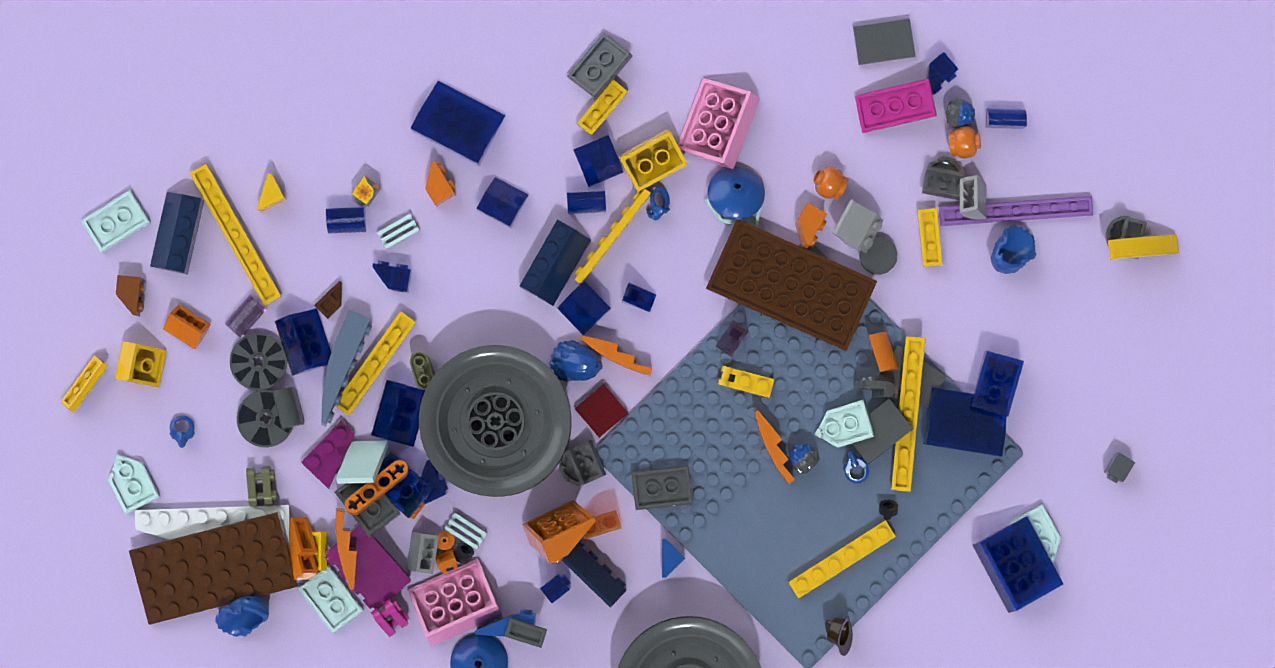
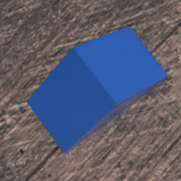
(670, 558)

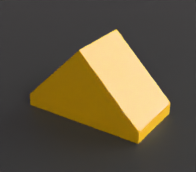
(271, 194)

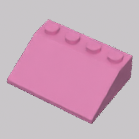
(718, 123)
(454, 602)

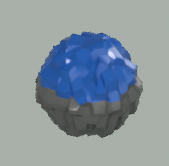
(960, 113)
(804, 458)

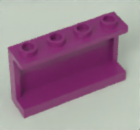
(376, 571)

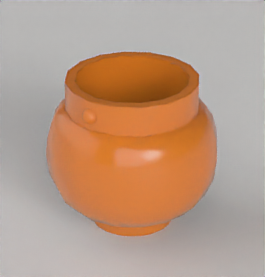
(964, 142)
(830, 182)

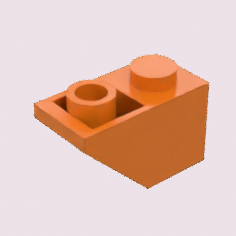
(437, 186)
(809, 223)

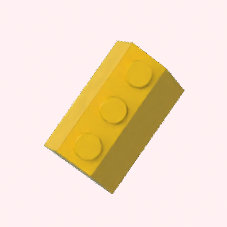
(652, 160)

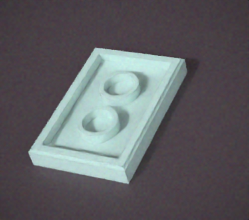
(115, 221)
(362, 462)
(330, 599)

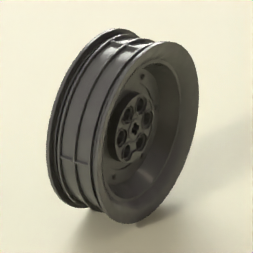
(452, 407)
(689, 644)

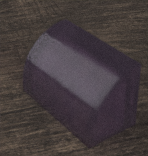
(245, 316)

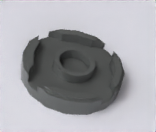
(879, 257)

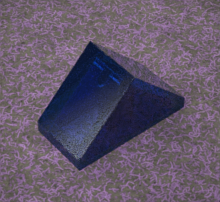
(638, 297)

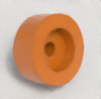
(450, 540)

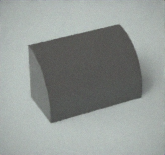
(288, 408)

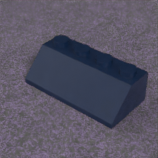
(177, 233)
(555, 262)
(594, 575)

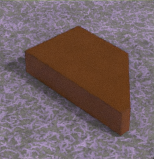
(330, 301)

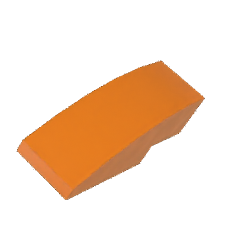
(302, 548)

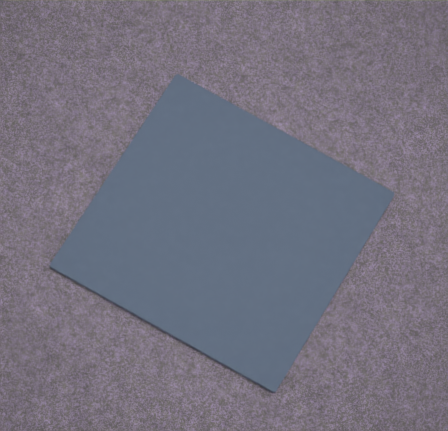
(744, 515)

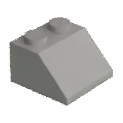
(858, 227)

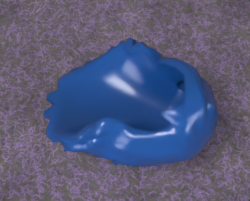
(1013, 250)
(575, 361)
(242, 615)

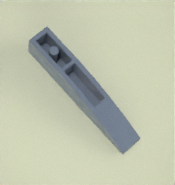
(342, 361)

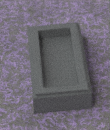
(525, 632)

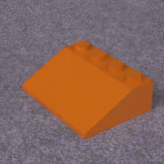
(558, 530)

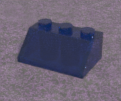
(304, 341)
(398, 413)

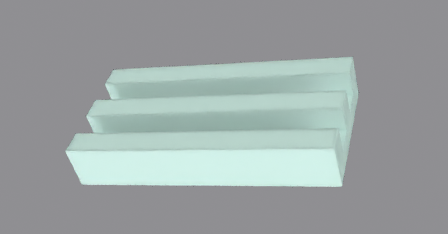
(395, 224)
(452, 522)

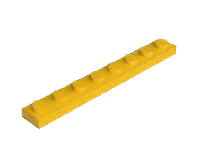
(235, 234)
(909, 407)

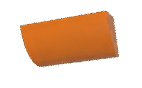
(186, 326)
(883, 352)

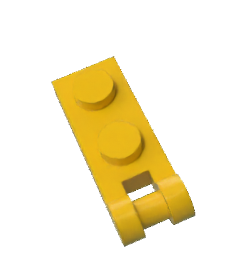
(746, 382)

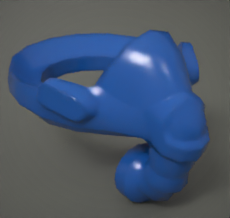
(656, 211)
(182, 437)
(853, 461)

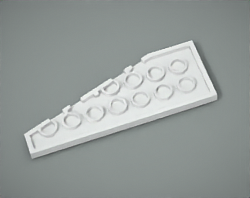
(182, 522)

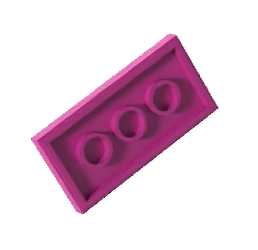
(895, 106)

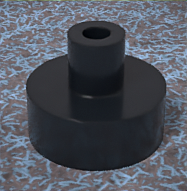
(888, 509)
(463, 552)

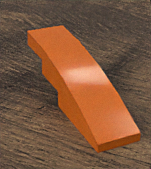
(609, 351)
(770, 440)
(346, 553)

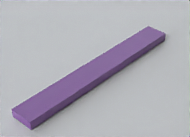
(1021, 211)

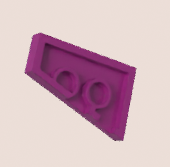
(328, 454)

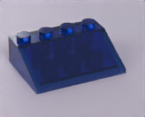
(457, 123)
(960, 426)
(1017, 564)

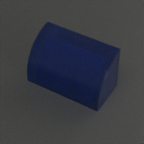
(1006, 118)
(586, 202)
(346, 220)

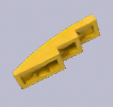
(1143, 246)

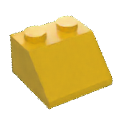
(140, 364)

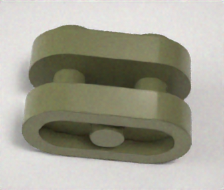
(421, 369)
(268, 494)

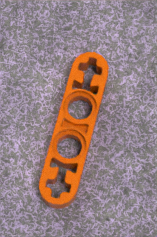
(378, 489)

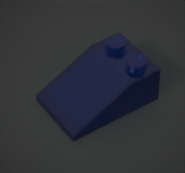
(996, 383)
(409, 492)

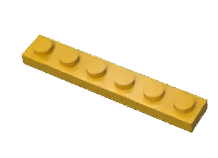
(606, 242)
(375, 363)
(841, 559)

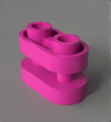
(392, 609)

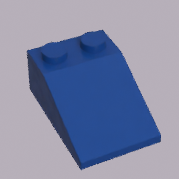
(499, 627)

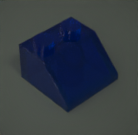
(598, 161)
(502, 202)
(584, 308)

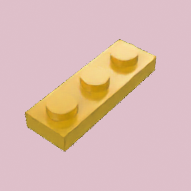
(602, 108)
(929, 237)
(84, 384)

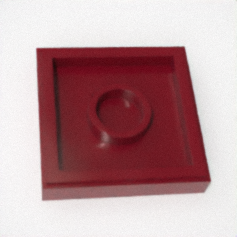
(601, 410)

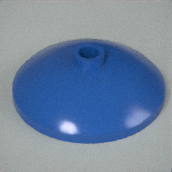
(734, 202)
(479, 648)

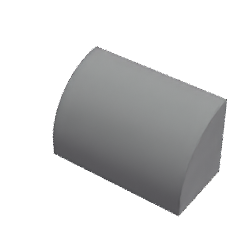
(973, 197)
(422, 552)

